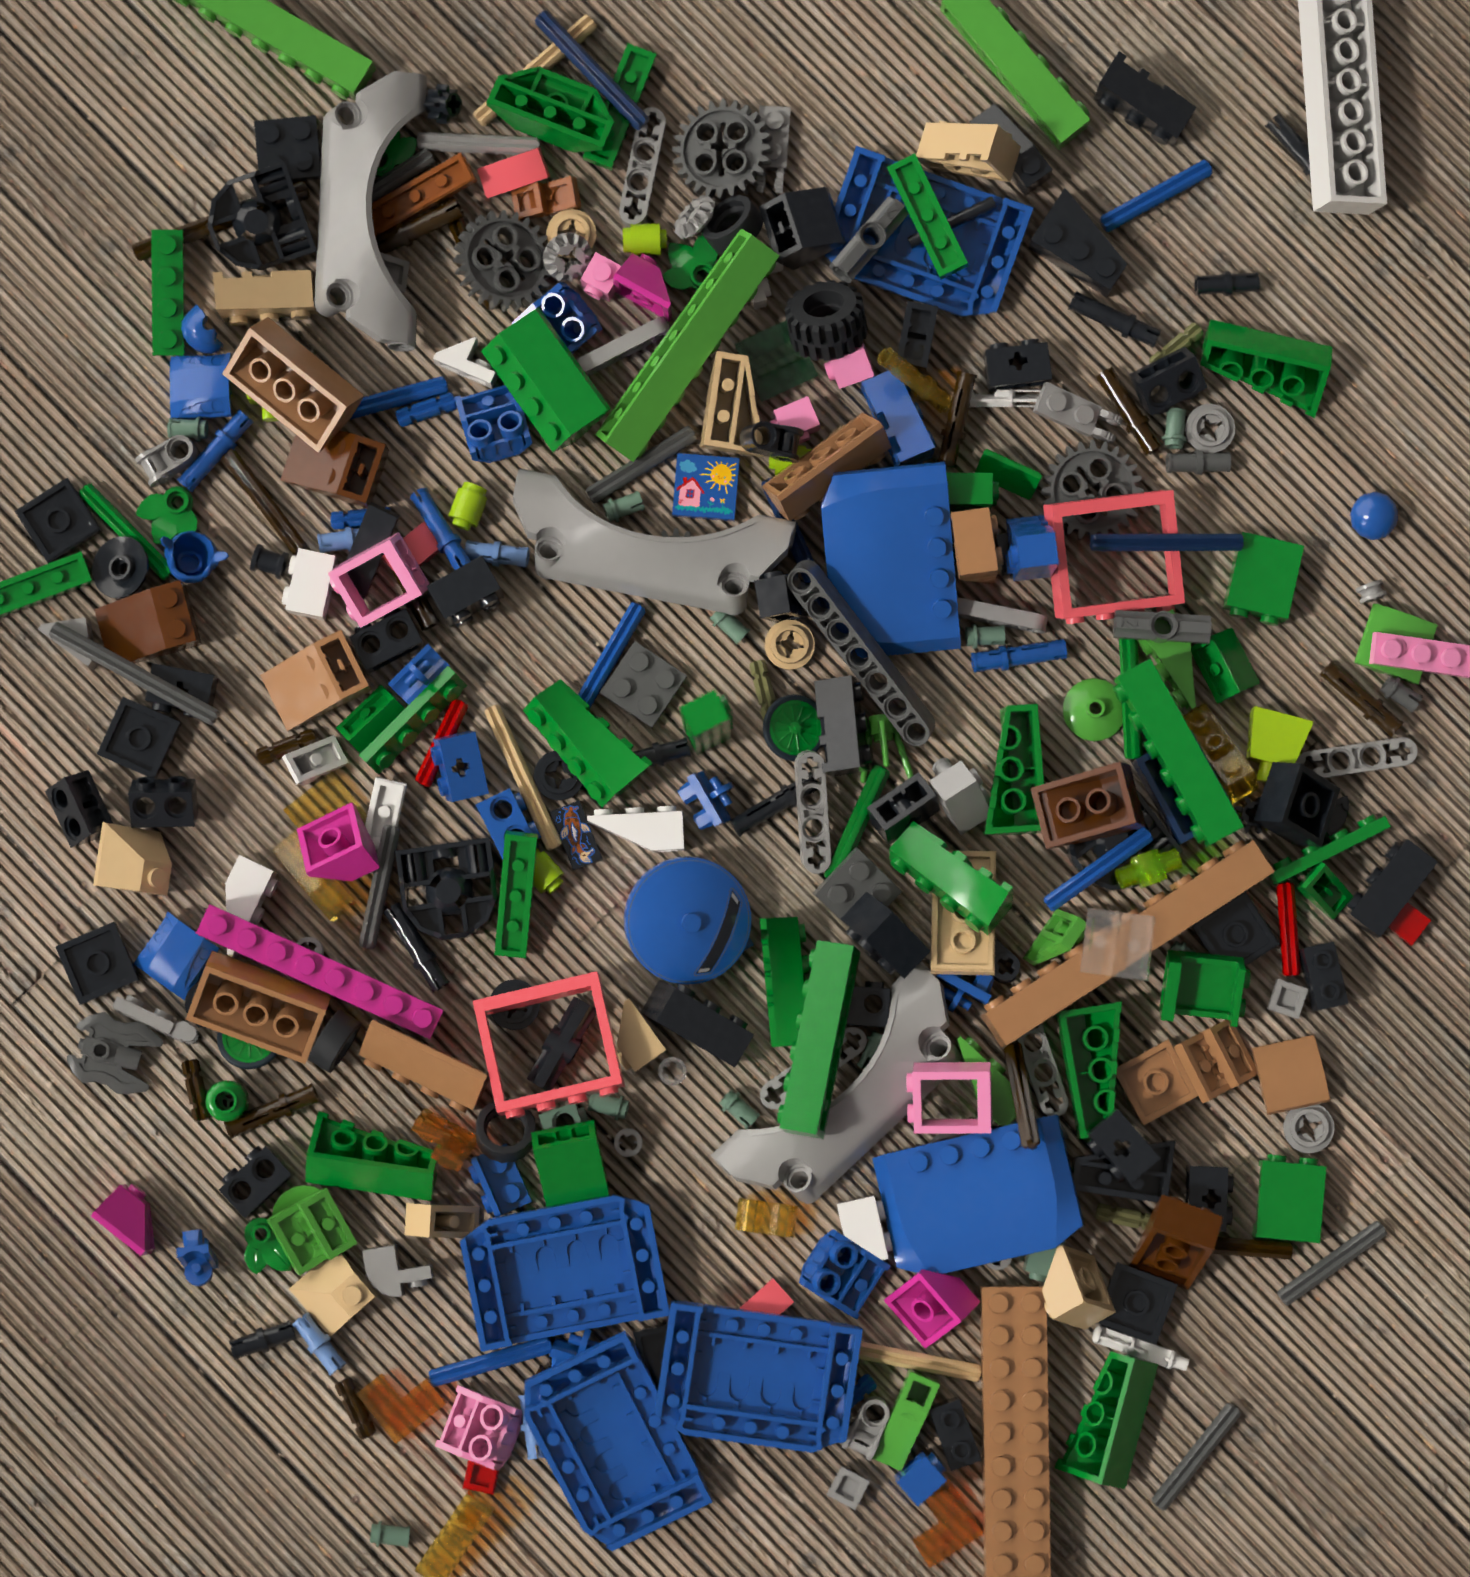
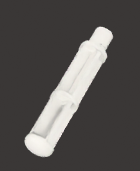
(1004, 398)
(1139, 1348)

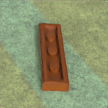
(422, 193)

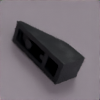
(1031, 167)

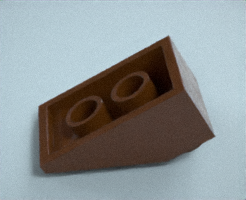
(149, 623)
(1088, 806)
(1176, 1241)

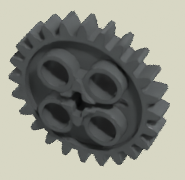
(749, 148)
(485, 278)
(1117, 478)

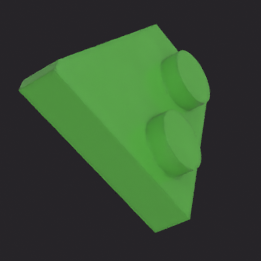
(1056, 937)

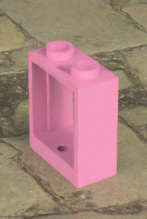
(404, 567)
(950, 1071)

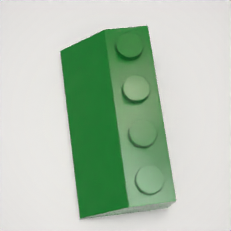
(546, 380)

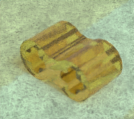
(766, 1217)

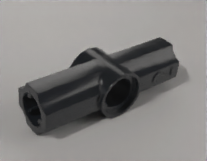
(562, 1044)

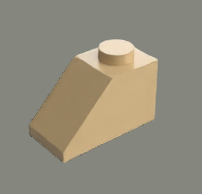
(636, 1039)
(440, 1220)

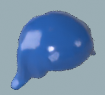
(191, 556)

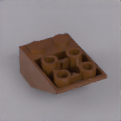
(343, 470)

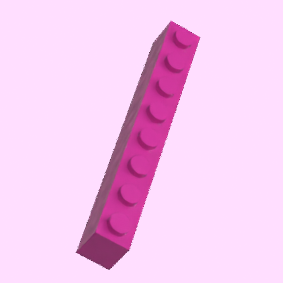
(319, 971)

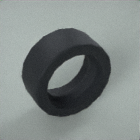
(727, 212)
(334, 1041)
(503, 1153)

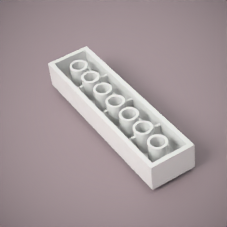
(1342, 106)

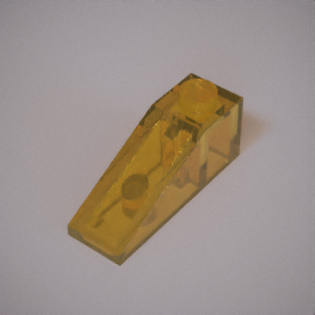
(327, 894)

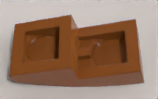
(546, 199)

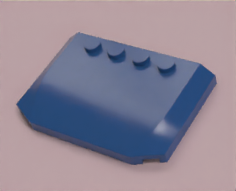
(986, 241)
(894, 555)
(978, 1198)
(563, 1270)
(757, 1376)
(608, 1447)

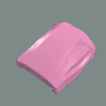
(481, 1429)

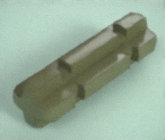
(1191, 334)
(762, 685)
(1121, 1216)

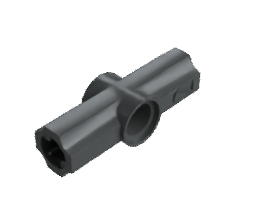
(880, 228)
(1183, 627)

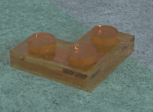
(452, 1141)
(398, 1414)
(954, 1527)

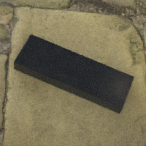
(375, 527)

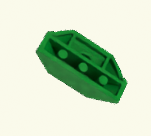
(552, 109)

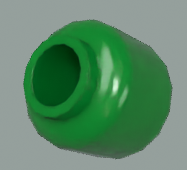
(216, 1105)

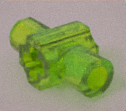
(1148, 868)

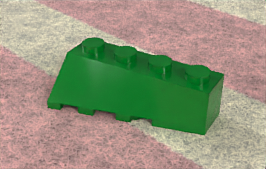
(1269, 362)
(585, 743)
(1016, 772)
(951, 878)
(783, 976)
(1090, 1059)
(368, 1161)
(1111, 1422)

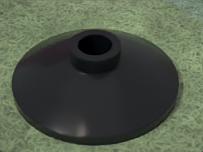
(110, 565)

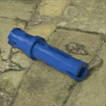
(215, 450)
(447, 541)
(1013, 656)

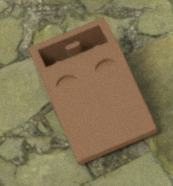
(974, 545)
(316, 680)

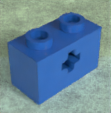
(472, 777)

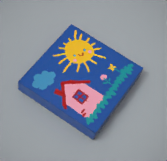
(705, 487)

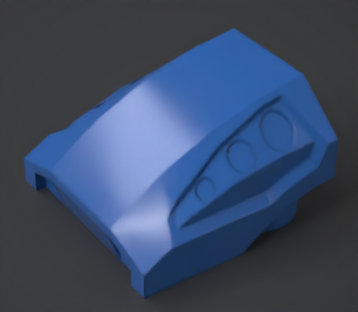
(567, 315)
(199, 387)
(493, 425)
(175, 956)
(842, 1272)

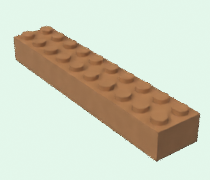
(1175, 912)
(1015, 1431)

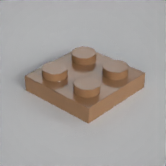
(1155, 1082)

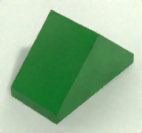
(1324, 890)

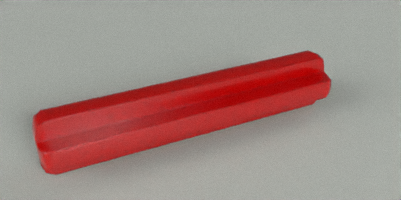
(448, 727)
(1288, 929)

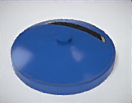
(687, 920)

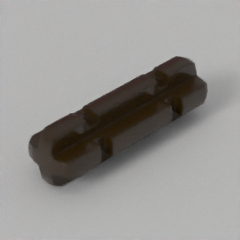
(280, 748)
(195, 1089)
(355, 1408)

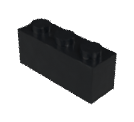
(1390, 887)

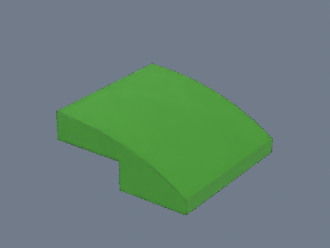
(1393, 622)
(311, 1231)

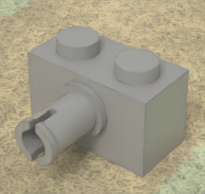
(960, 794)

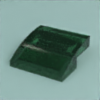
(774, 361)

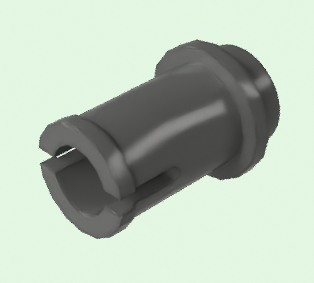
(1401, 693)

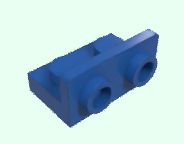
(501, 1183)

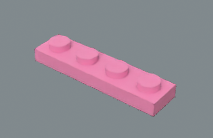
(1420, 654)

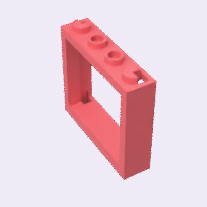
(1060, 580)
(541, 993)

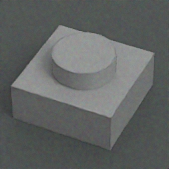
(1287, 999)
(848, 1487)

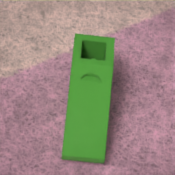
(1173, 664)
(1002, 1100)
(906, 1419)

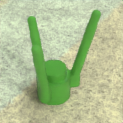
(882, 731)

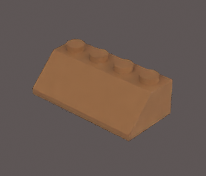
(292, 384)
(806, 482)
(258, 1007)
(424, 1065)

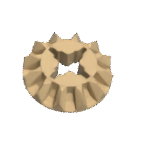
(582, 222)
(780, 633)

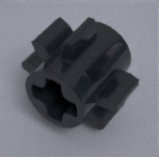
(443, 104)
(1245, 817)

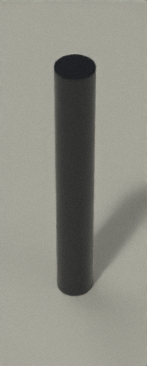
(960, 218)

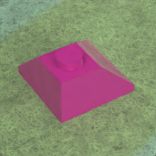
(643, 284)
(338, 846)
(128, 1218)
(931, 1304)

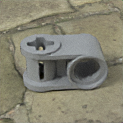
(165, 460)
(867, 1429)

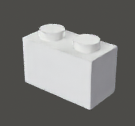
(310, 584)

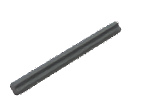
(134, 673)

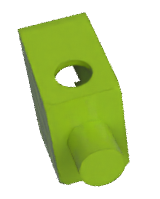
(1274, 738)

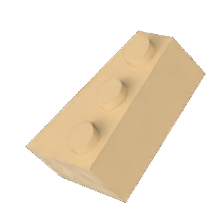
(969, 150)
(265, 296)
(729, 404)

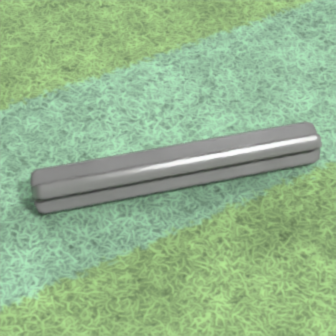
(476, 143)

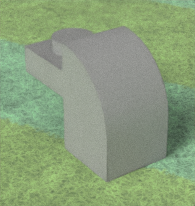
(385, 1272)

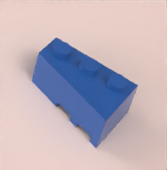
(900, 418)
(1031, 548)

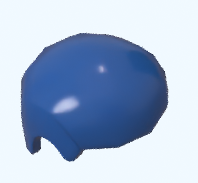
(195, 333)
(1374, 515)

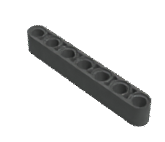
(861, 638)

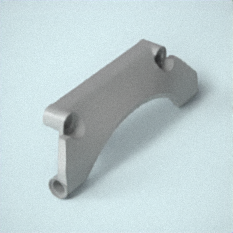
(347, 247)
(688, 571)
(862, 1111)

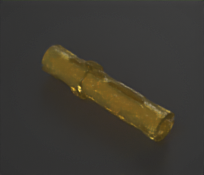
(923, 386)

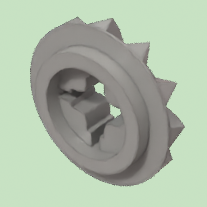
(694, 217)
(563, 245)
(1214, 415)
(1322, 1133)

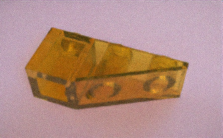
(1223, 755)
(455, 1536)

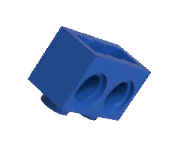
(516, 821)
(921, 1477)

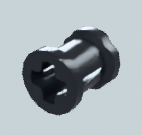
(269, 561)

